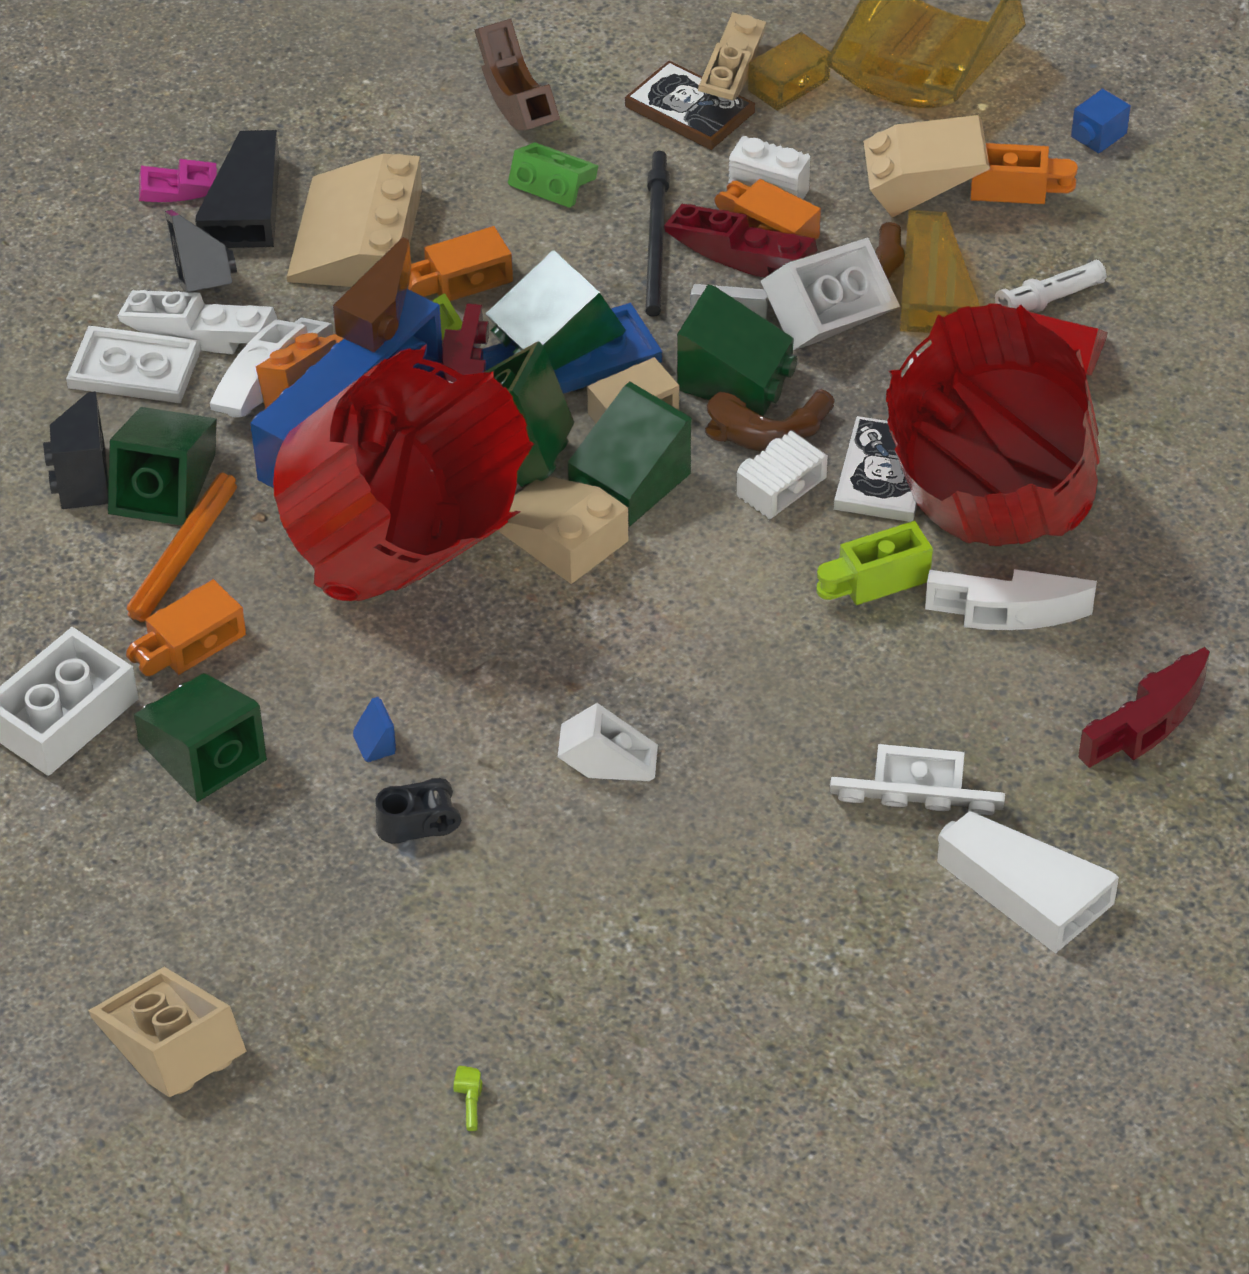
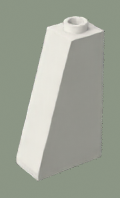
(1027, 879)

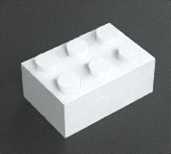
(63, 700)

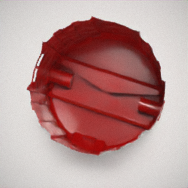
(996, 427)
(366, 496)

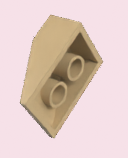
(924, 160)
(567, 525)
(170, 1030)

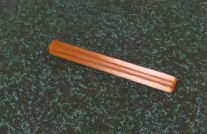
(181, 547)

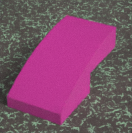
(172, 185)

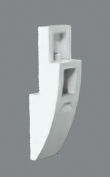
(186, 316)
(240, 386)
(1024, 603)

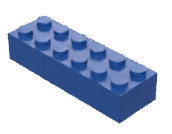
(336, 371)

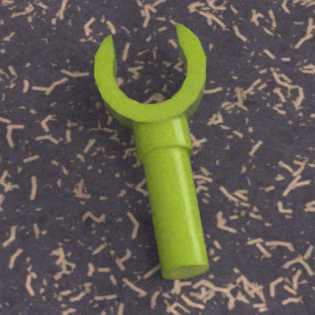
(469, 1082)

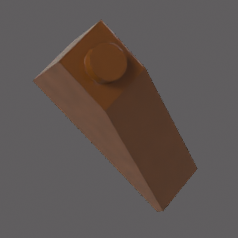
(374, 304)

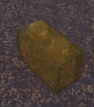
(788, 71)

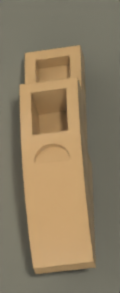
(730, 60)

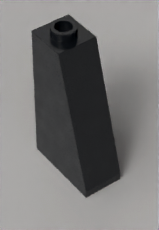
(244, 193)

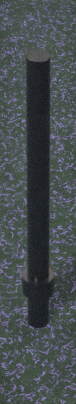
(657, 184)

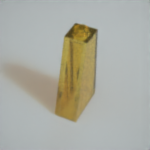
(933, 272)

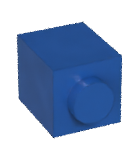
(1100, 121)

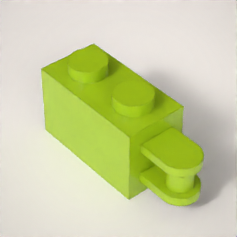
(877, 565)

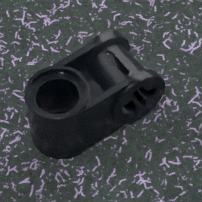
(413, 811)

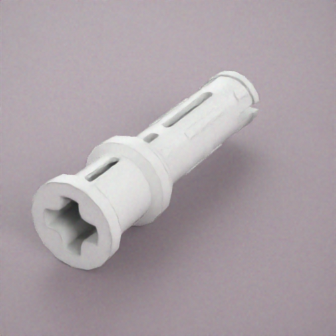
(1036, 294)

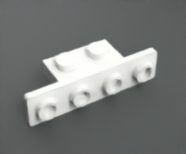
(918, 776)

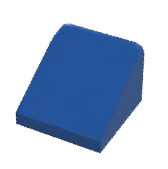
(375, 732)

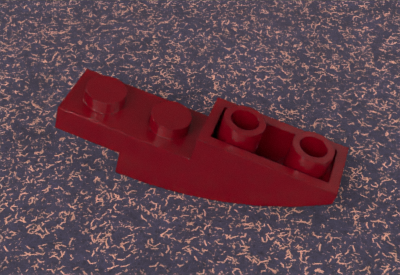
(731, 242)
(463, 346)
(1159, 708)

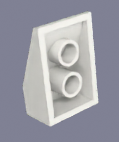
(829, 292)

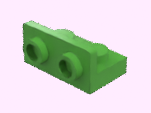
(550, 173)

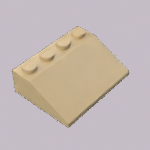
(355, 219)

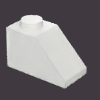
(606, 747)

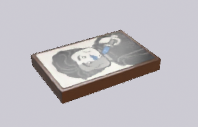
(674, 102)

